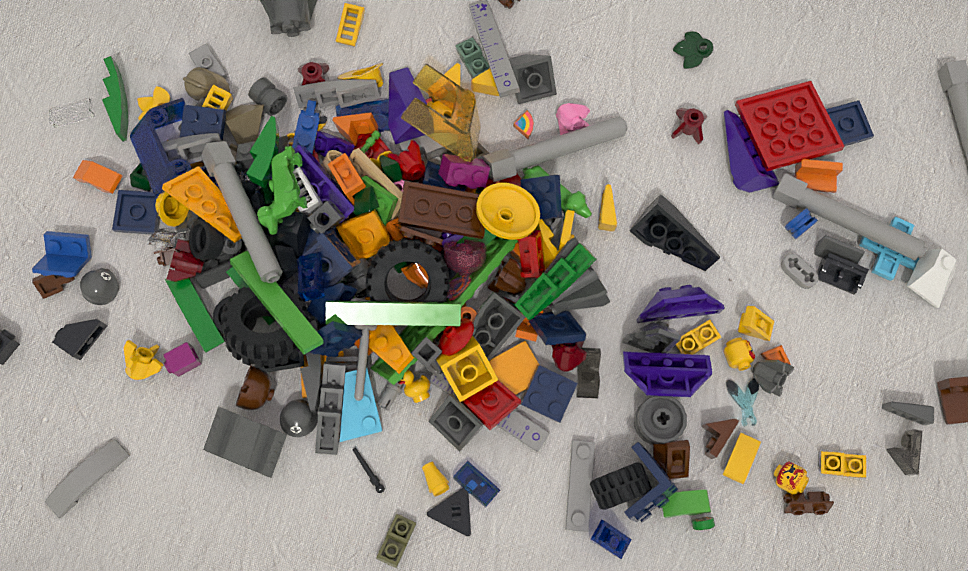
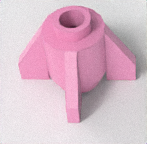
(571, 117)

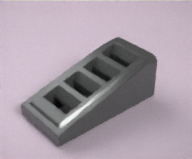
(918, 413)

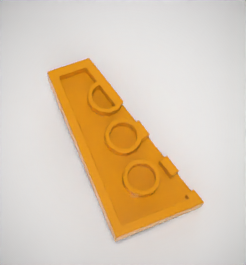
(205, 199)
(389, 346)

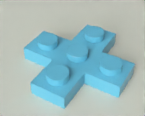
(887, 259)

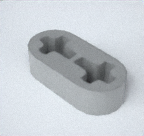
(799, 271)

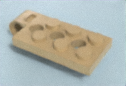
(366, 167)

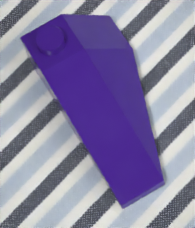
(401, 94)
(744, 160)
(322, 182)

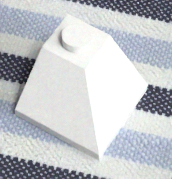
(933, 276)

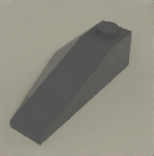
(653, 338)

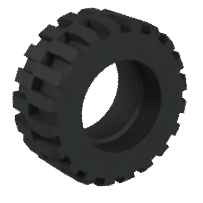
(410, 251)
(255, 347)

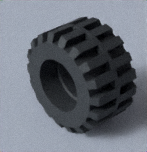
(620, 486)

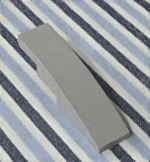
(337, 92)

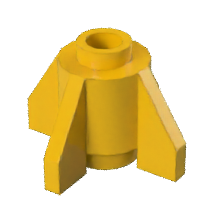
(141, 362)

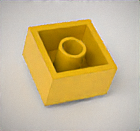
(467, 370)

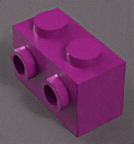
(458, 171)

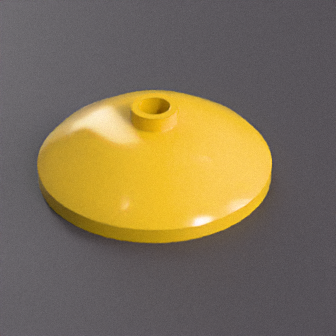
(511, 203)

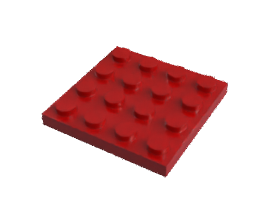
(789, 125)

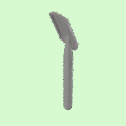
(362, 357)

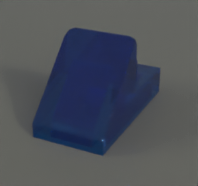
(610, 539)

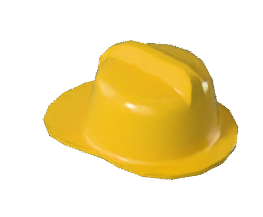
(368, 73)
(170, 210)

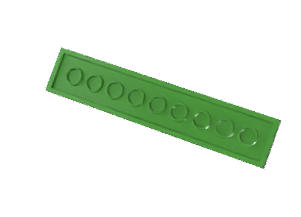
(413, 335)

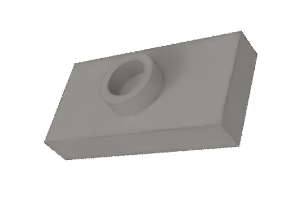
(205, 59)

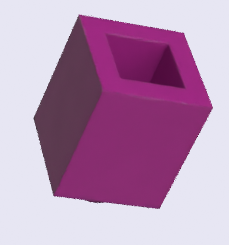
(181, 359)

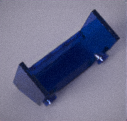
(150, 149)

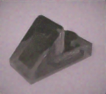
(909, 457)

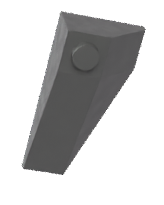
(495, 323)

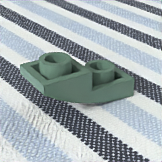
(472, 57)

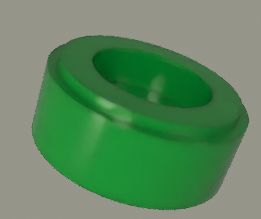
(703, 523)

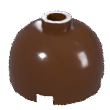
(255, 389)

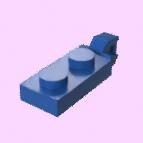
(307, 127)

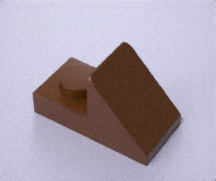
(722, 431)

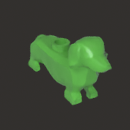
(285, 190)
(569, 201)

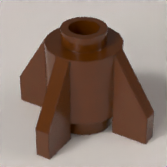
(508, 278)

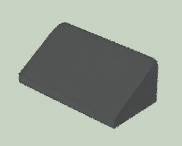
(836, 247)
(214, 270)

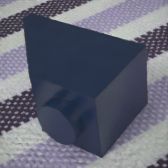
(338, 292)

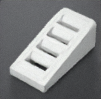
(313, 199)

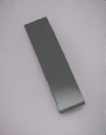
(312, 376)
(330, 408)

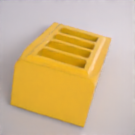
(349, 8)
(214, 91)
(607, 215)

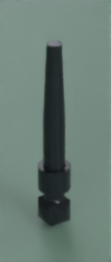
(373, 478)

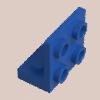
(64, 254)

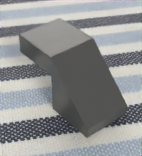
(426, 354)

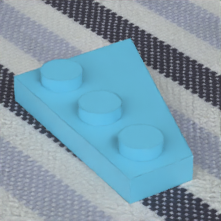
(361, 416)

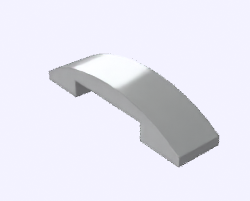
(85, 476)

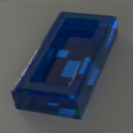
(476, 484)

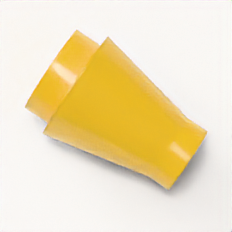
(435, 479)

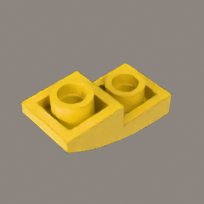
(549, 249)
(698, 338)
(741, 458)
(843, 464)

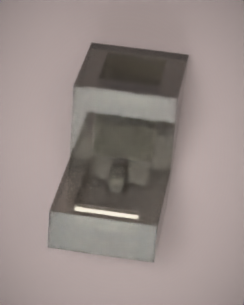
(588, 374)

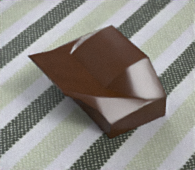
(673, 458)

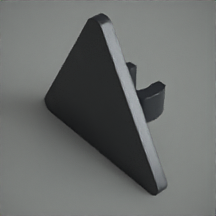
(454, 512)

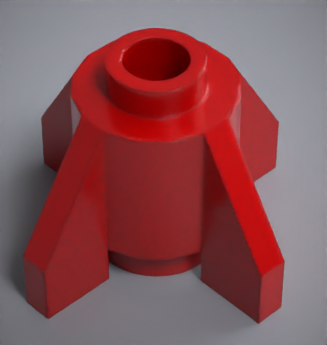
(410, 162)

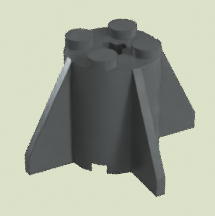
(289, 15)
(584, 292)

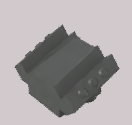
(244, 442)

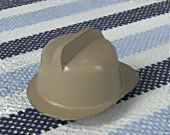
(199, 82)

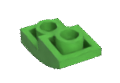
(687, 503)

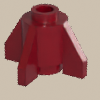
(313, 72)
(690, 123)
(184, 263)
(568, 355)

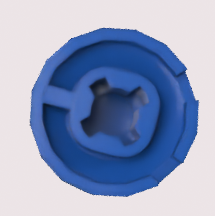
(801, 223)

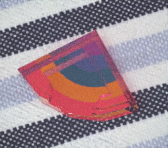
(458, 286)

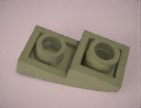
(396, 541)

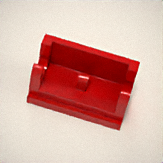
(531, 255)

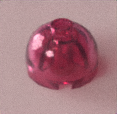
(465, 257)

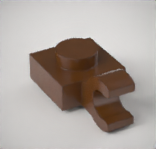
(50, 284)

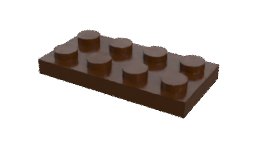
(440, 210)

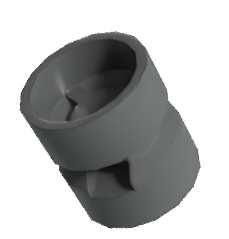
(264, 93)
(358, 278)

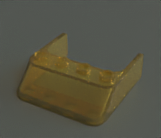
(457, 133)

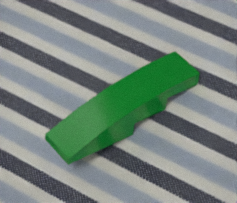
(116, 102)
(555, 282)
(196, 313)

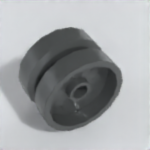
(672, 415)

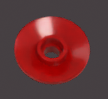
(456, 337)

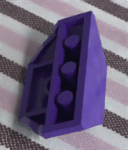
(680, 303)
(667, 373)

